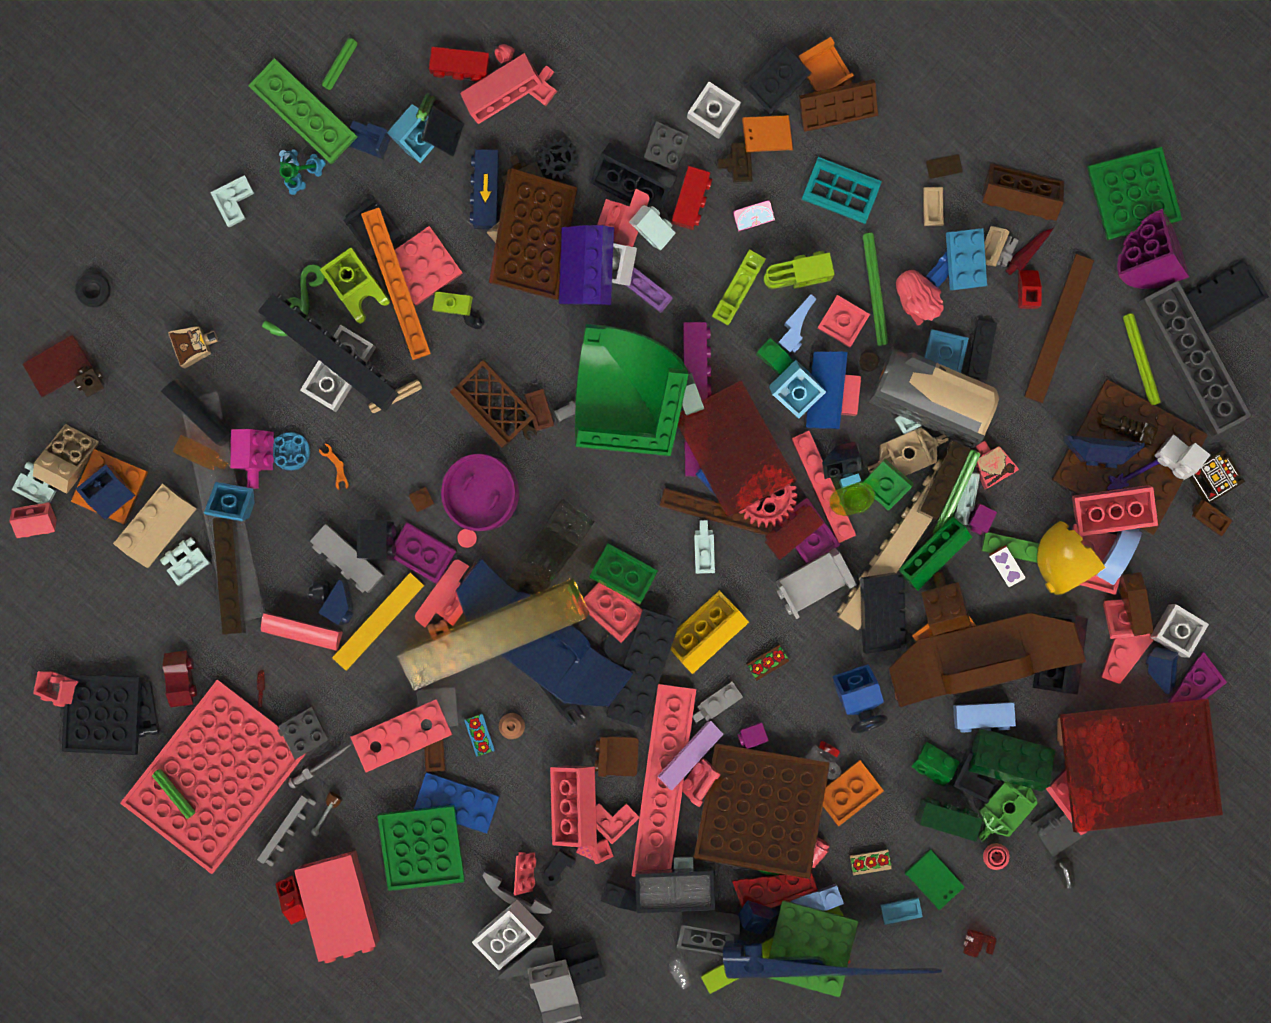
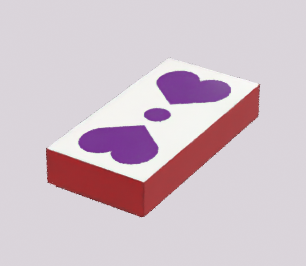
(1007, 566)

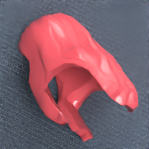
(919, 296)

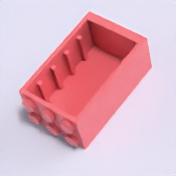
(337, 907)

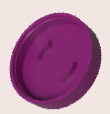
(480, 492)

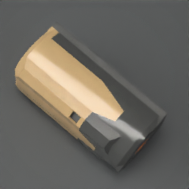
(935, 397)

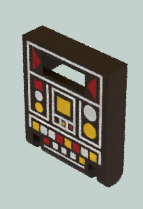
(1219, 474)

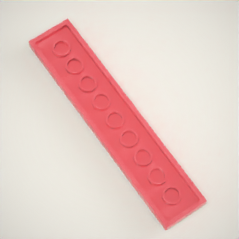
(659, 804)

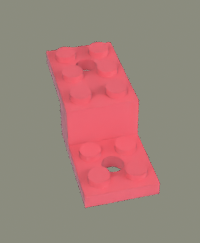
(401, 735)

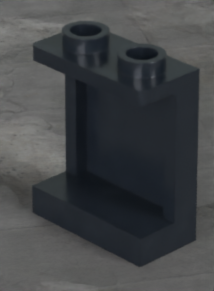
(357, 226)

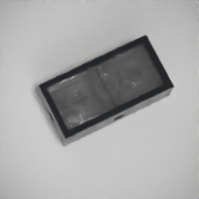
(675, 890)

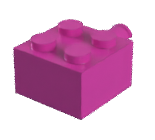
(252, 452)

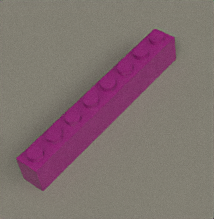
(695, 359)

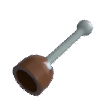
(332, 800)

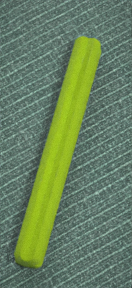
(1141, 359)

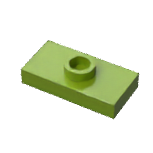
(452, 303)

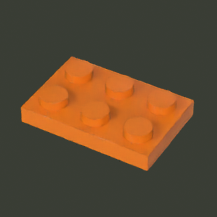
(850, 792)

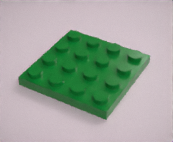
(1132, 190)
(421, 847)

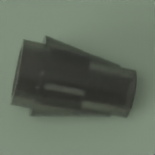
(1065, 871)

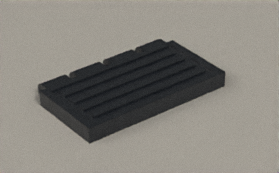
(1227, 297)
(882, 612)

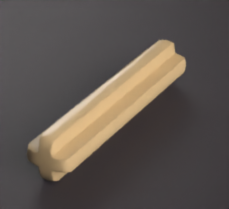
(404, 391)

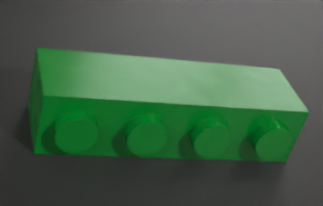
(935, 553)

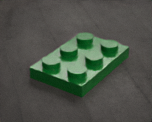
(623, 574)

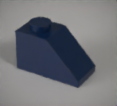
(1163, 668)
(757, 917)

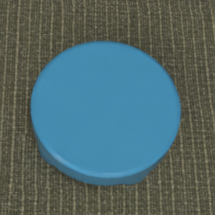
(291, 451)

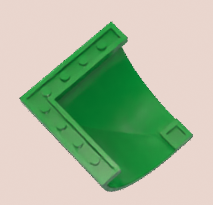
(627, 392)

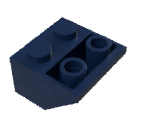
(105, 491)

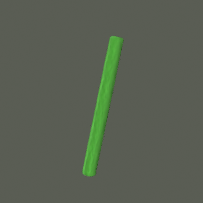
(875, 289)

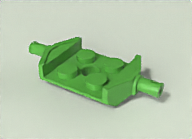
(994, 814)

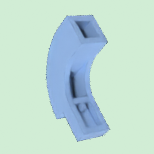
(1120, 554)

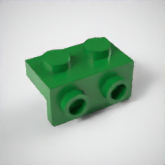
(935, 764)

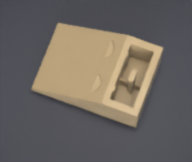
(64, 458)

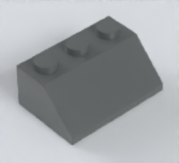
(707, 931)

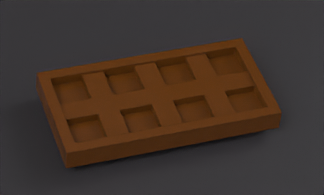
(838, 105)

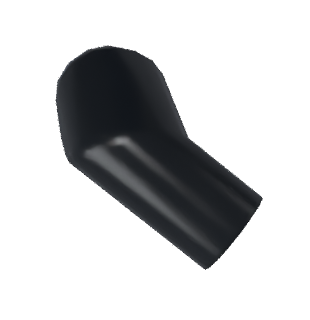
(473, 321)

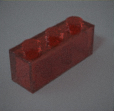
(793, 531)

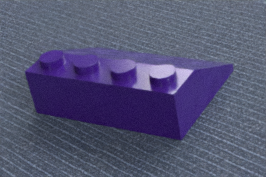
(586, 265)

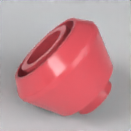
(1000, 859)

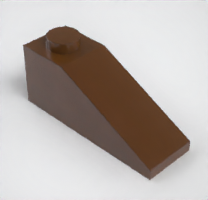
(1136, 603)

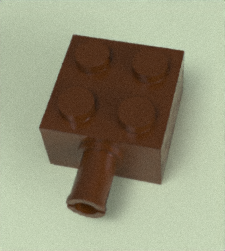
(945, 606)

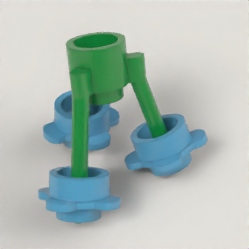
(290, 168)

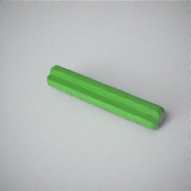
(339, 63)
(173, 793)

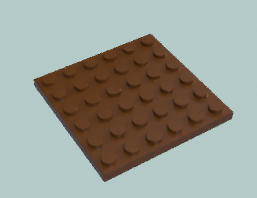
(1119, 402)
(762, 811)

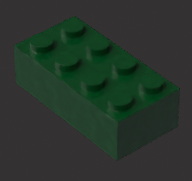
(1012, 760)

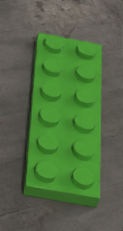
(302, 111)

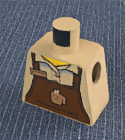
(191, 344)

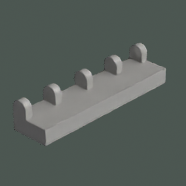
(285, 828)

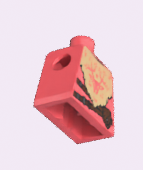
(993, 465)

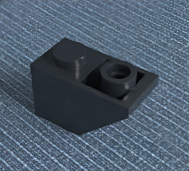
(842, 460)

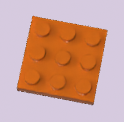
(132, 476)

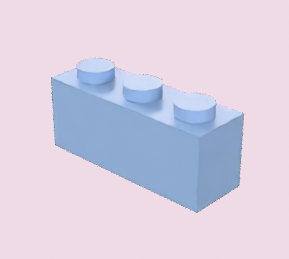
(984, 716)

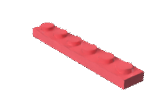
(823, 487)

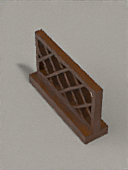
(481, 415)

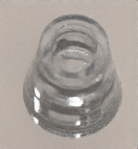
(679, 971)

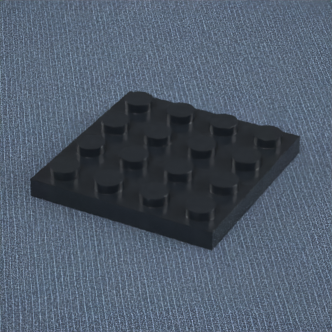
(103, 715)

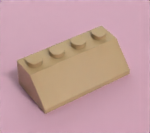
(155, 525)

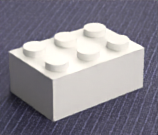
(507, 934)

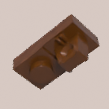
(1211, 517)

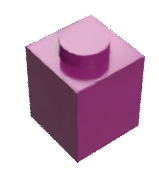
(981, 519)
(752, 735)

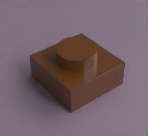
(421, 499)

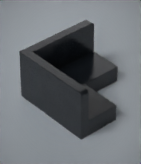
(969, 782)

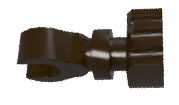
(520, 418)

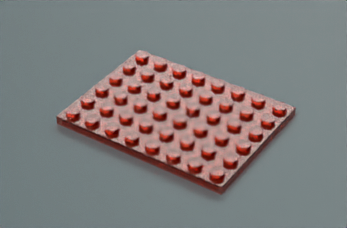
(1140, 765)

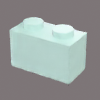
(652, 227)

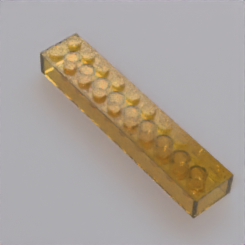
(493, 634)

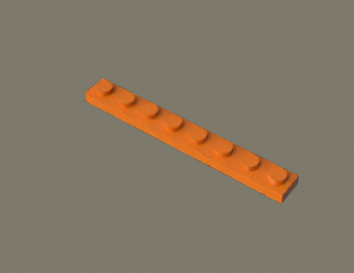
(395, 283)

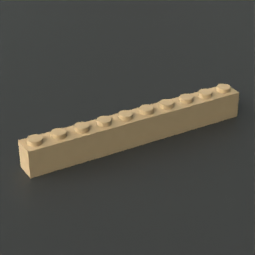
(893, 552)

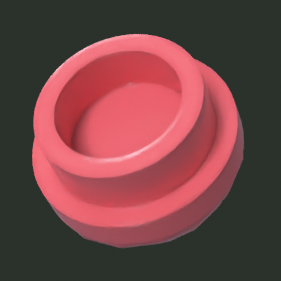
(504, 53)

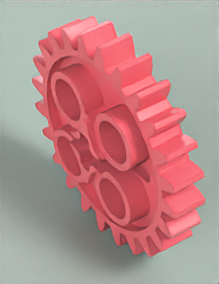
(781, 504)

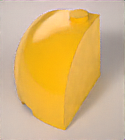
(1065, 559)

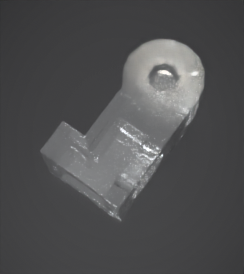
(834, 769)

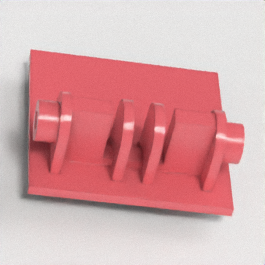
(524, 873)

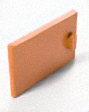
(767, 133)

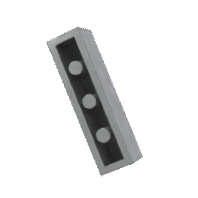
(345, 557)

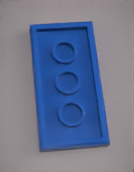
(829, 371)

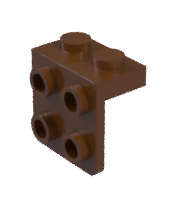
(617, 756)

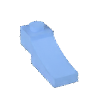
(792, 338)
(822, 899)

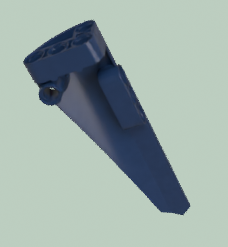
(746, 961)

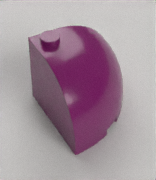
(1152, 255)

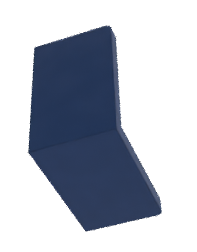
(370, 139)

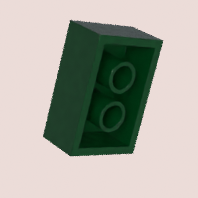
(948, 819)

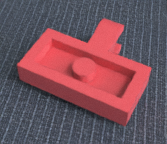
(544, 92)

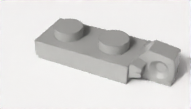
(718, 702)

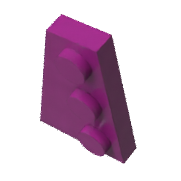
(1199, 682)

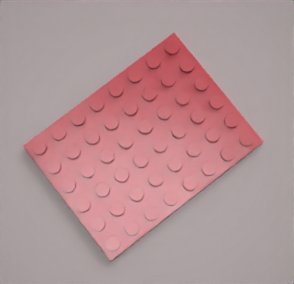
(225, 766)

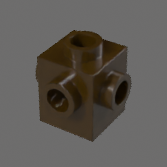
(92, 386)

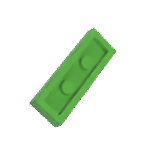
(1019, 548)

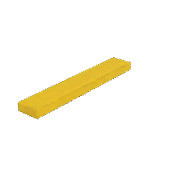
(378, 621)

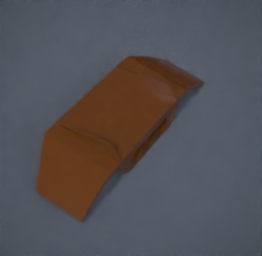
(984, 656)

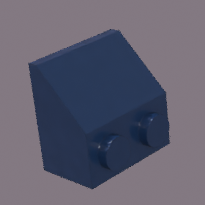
(339, 604)

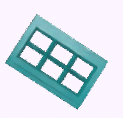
(846, 173)

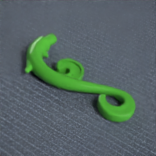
(304, 302)

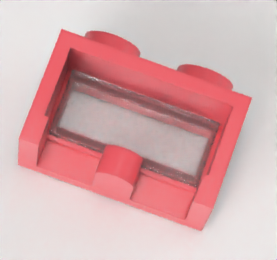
(54, 687)

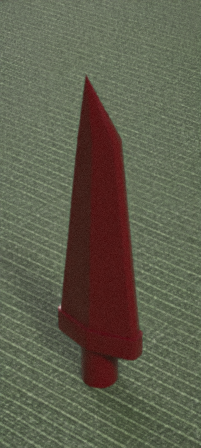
(1021, 258)

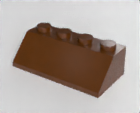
(1023, 192)

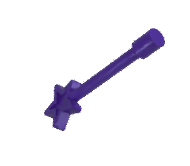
(1119, 482)

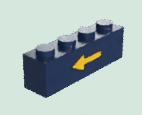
(485, 188)

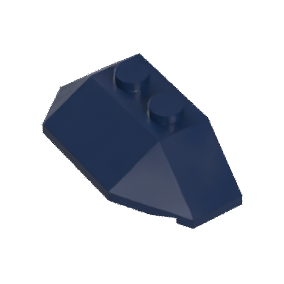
(1102, 450)

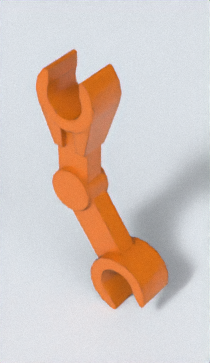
(339, 466)

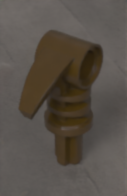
(1145, 432)

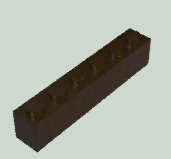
(229, 576)

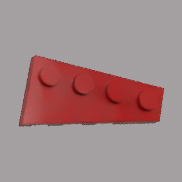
(773, 889)

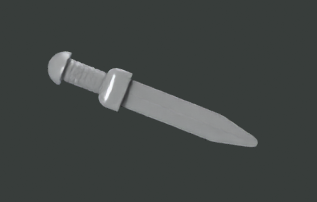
(308, 772)

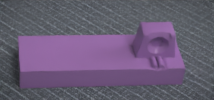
(649, 291)

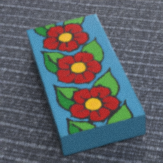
(479, 735)

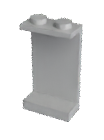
(814, 581)
(555, 992)

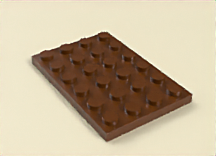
(530, 234)

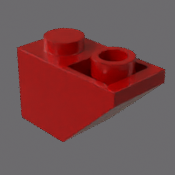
(1029, 289)
(290, 900)

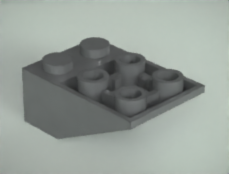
(535, 955)

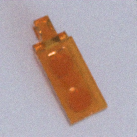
(198, 453)

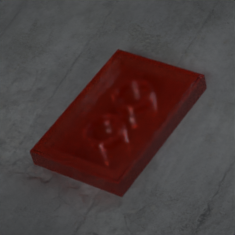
(56, 366)

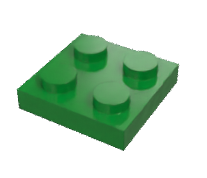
(888, 484)

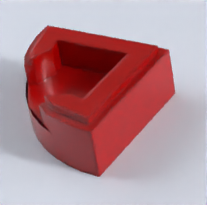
(829, 748)

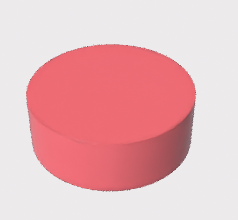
(467, 538)

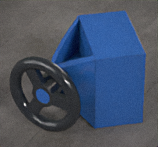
(859, 696)

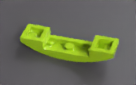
(739, 287)

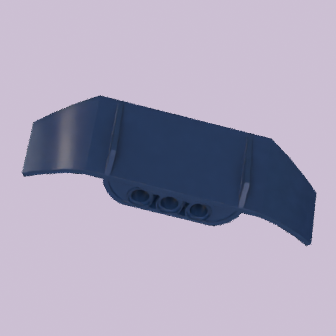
(557, 661)

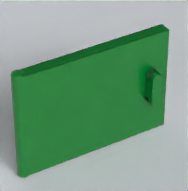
(934, 879)

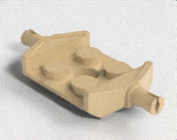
(920, 442)

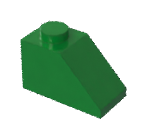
(774, 356)

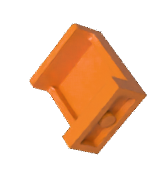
(826, 66)

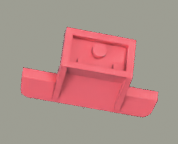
(618, 216)
(443, 597)

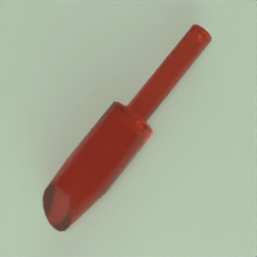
(260, 686)

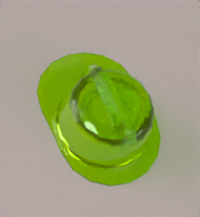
(852, 499)

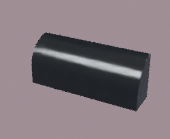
(198, 412)

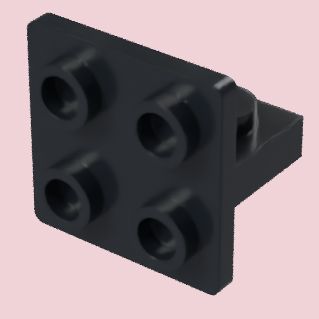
(583, 962)

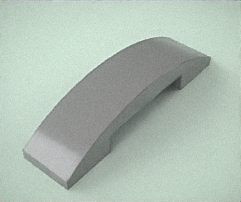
(494, 881)

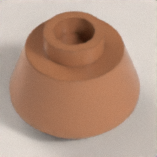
(508, 720)

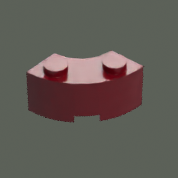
(179, 678)

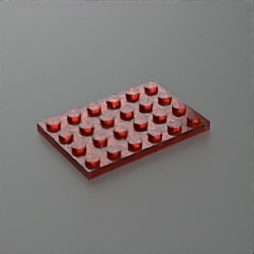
(735, 449)

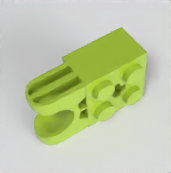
(800, 271)
(358, 287)

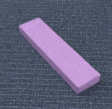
(690, 755)

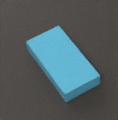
(901, 910)

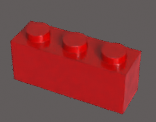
(459, 64)
(691, 198)

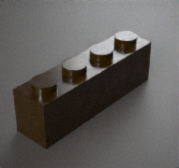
(943, 480)

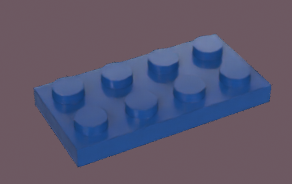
(472, 805)

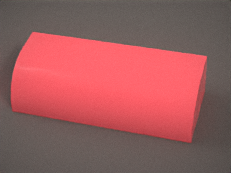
(501, 88)
(301, 631)

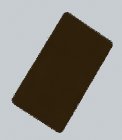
(944, 166)

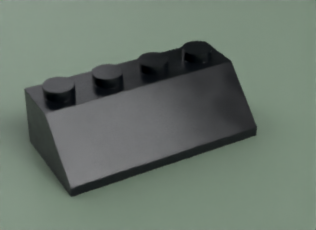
(624, 172)
(1065, 678)

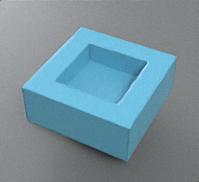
(849, 479)

